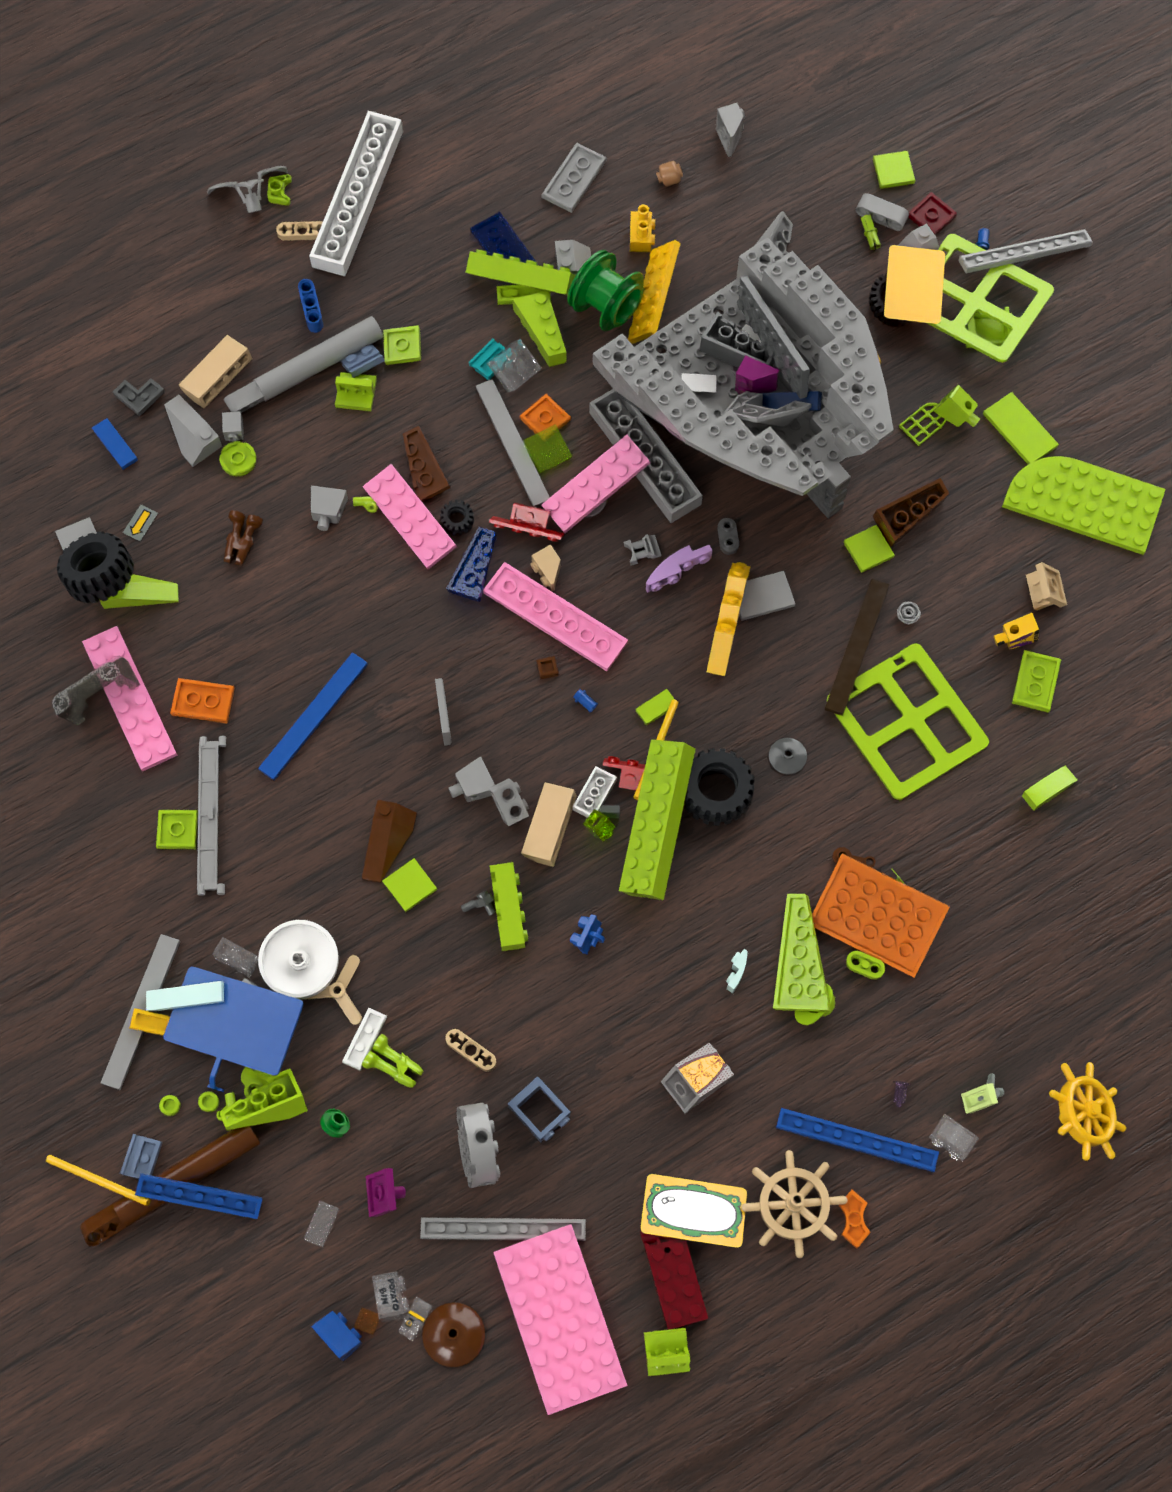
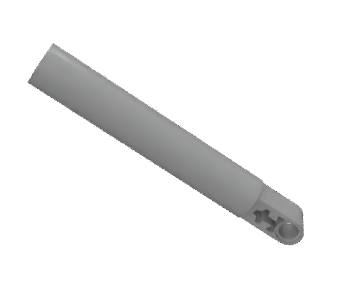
(305, 365)

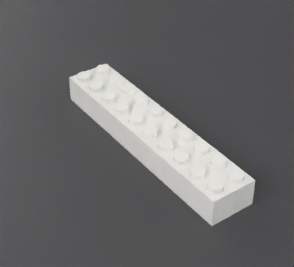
(356, 193)

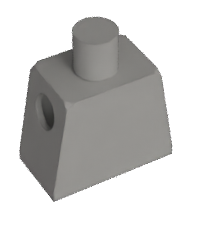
(327, 505)
(472, 781)

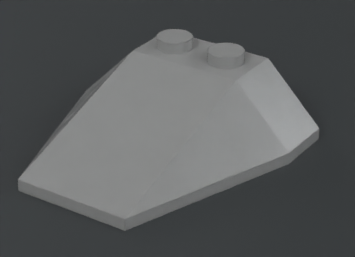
(749, 407)

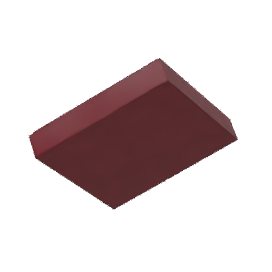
(933, 213)

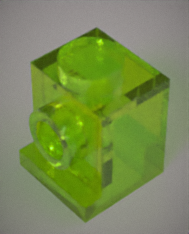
(603, 829)

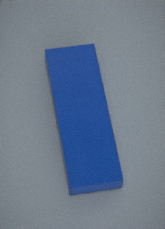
(114, 443)

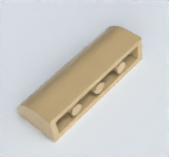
(215, 371)
(549, 824)

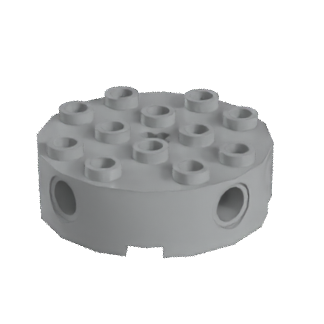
(477, 1145)

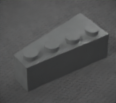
(731, 344)

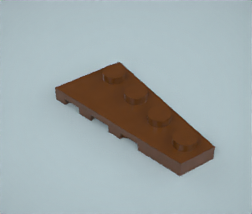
(424, 468)

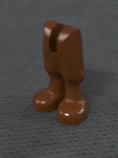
(244, 543)

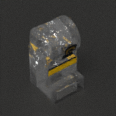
(415, 1318)

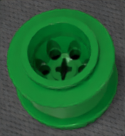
(606, 290)

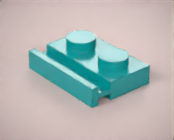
(488, 352)

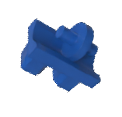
(590, 934)

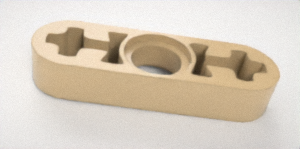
(315, 225)
(455, 1046)

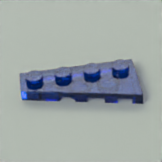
(473, 568)

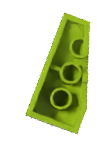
(143, 591)
(272, 1102)

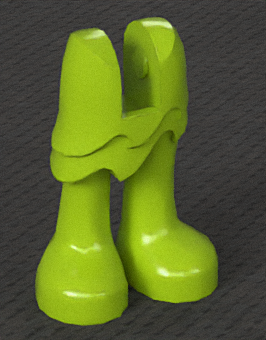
(403, 1062)

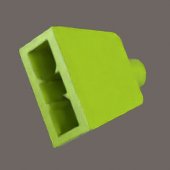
(958, 408)

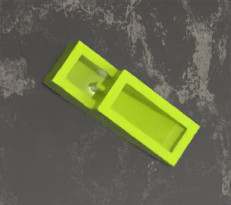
(1049, 787)

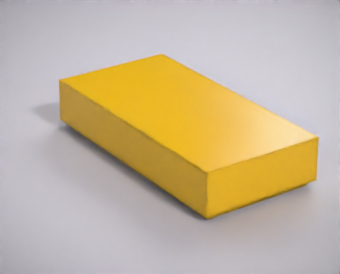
(149, 1022)

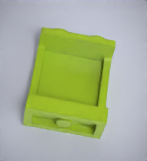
(988, 328)

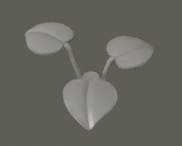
(251, 200)

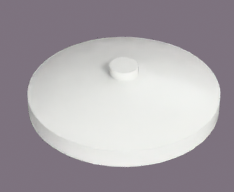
(298, 959)

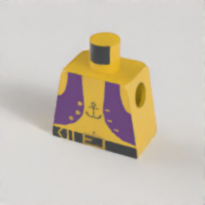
(1018, 632)

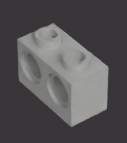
(505, 804)

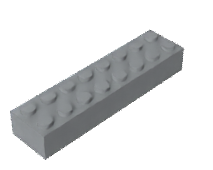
(663, 476)

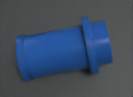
(983, 236)
(585, 700)

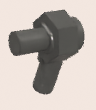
(484, 899)

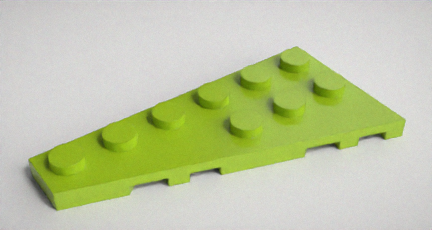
(800, 969)

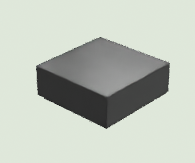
(610, 811)

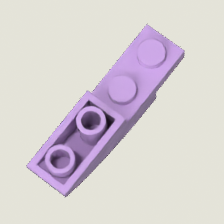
(671, 568)

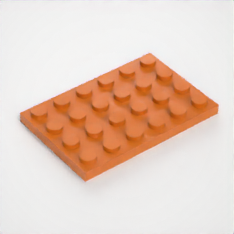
(878, 915)

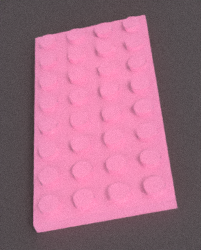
(560, 1319)

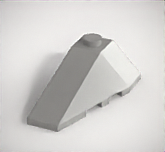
(779, 232)
(192, 432)

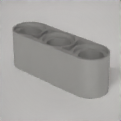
(882, 211)

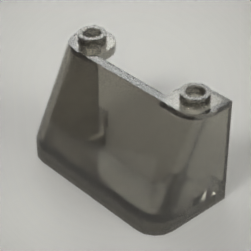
(71, 700)

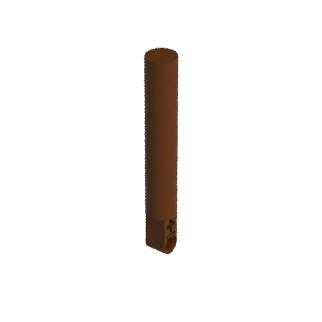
(190, 1170)

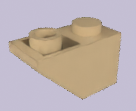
(548, 565)

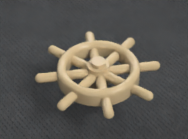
(794, 1204)

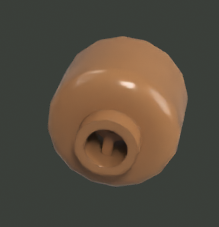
(669, 173)

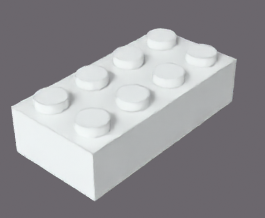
(594, 792)

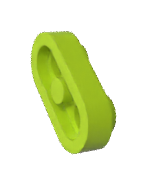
(866, 962)

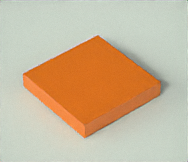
(544, 415)

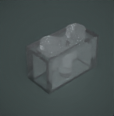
(236, 957)
(953, 1138)

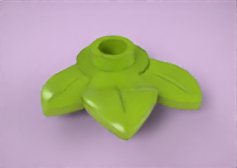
(253, 1079)

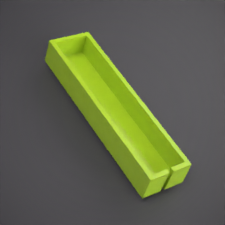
(657, 819)

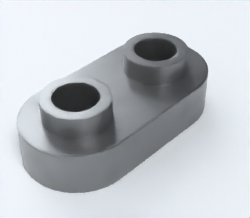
(728, 534)

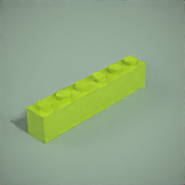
(519, 273)

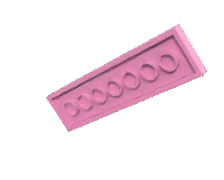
(555, 616)
(132, 707)

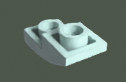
(738, 966)

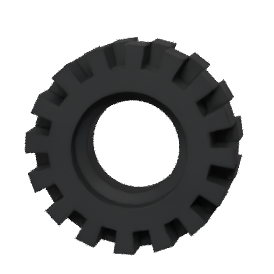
(460, 527)

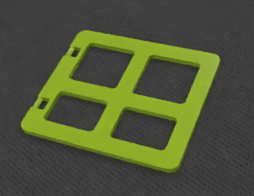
(976, 302)
(913, 719)

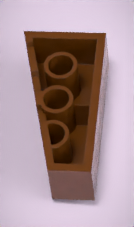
(908, 511)

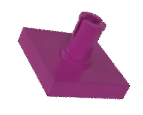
(382, 1192)

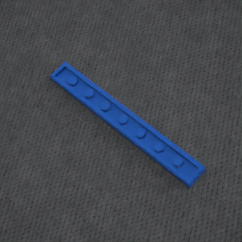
(313, 716)
(857, 1140)

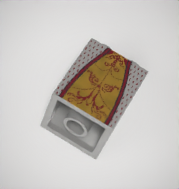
(697, 1077)

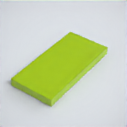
(1020, 428)

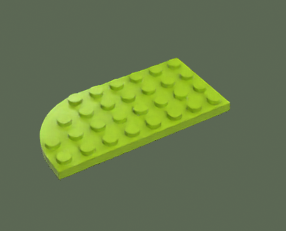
(1087, 501)

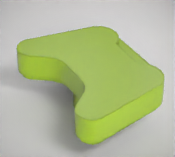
(276, 189)

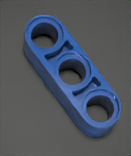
(310, 298)

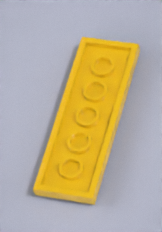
(655, 285)

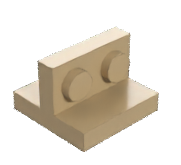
(1046, 587)

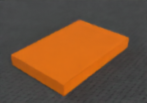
(202, 700)

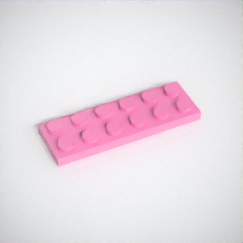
(596, 483)
(409, 516)

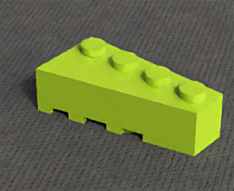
(540, 321)
(507, 906)

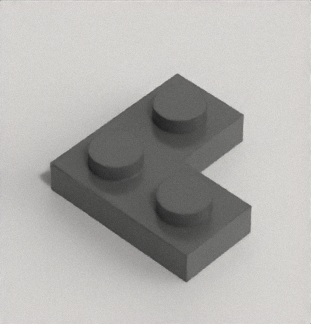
(139, 399)

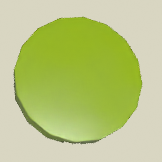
(238, 458)

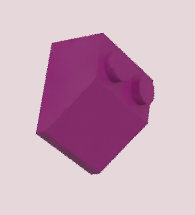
(756, 377)

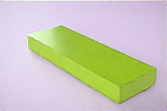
(507, 293)

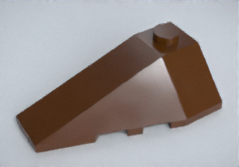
(388, 834)

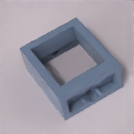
(527, 1093)

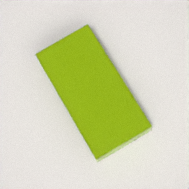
(655, 707)

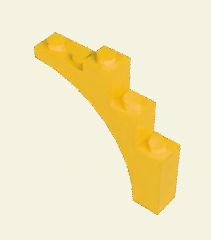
(728, 618)

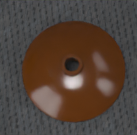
(456, 1350)

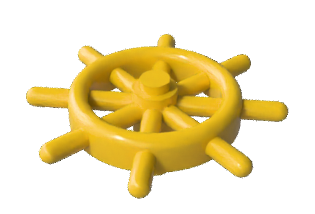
(1087, 1111)

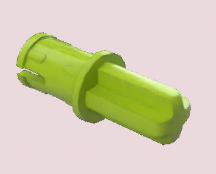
(870, 232)

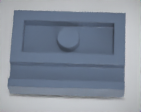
(362, 360)
(141, 1156)

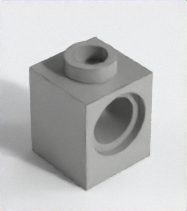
(232, 426)

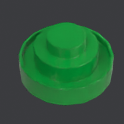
(335, 1123)

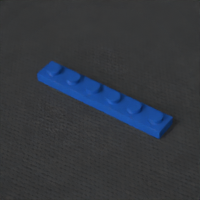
(198, 1196)

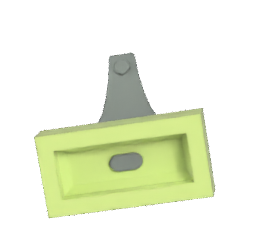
(982, 1096)

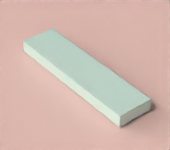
(185, 996)

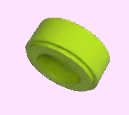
(208, 1102)
(169, 1105)

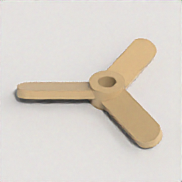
(342, 997)

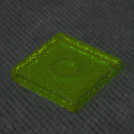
(547, 449)

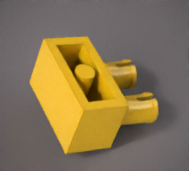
(641, 230)

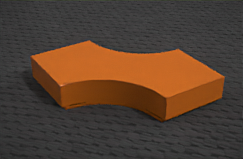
(855, 1228)

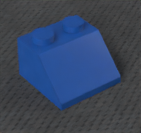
(337, 1335)

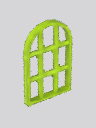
(923, 429)

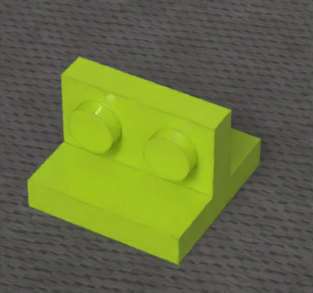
(355, 392)
(667, 1352)

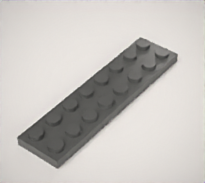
(773, 337)

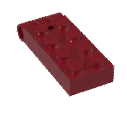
(674, 1280)

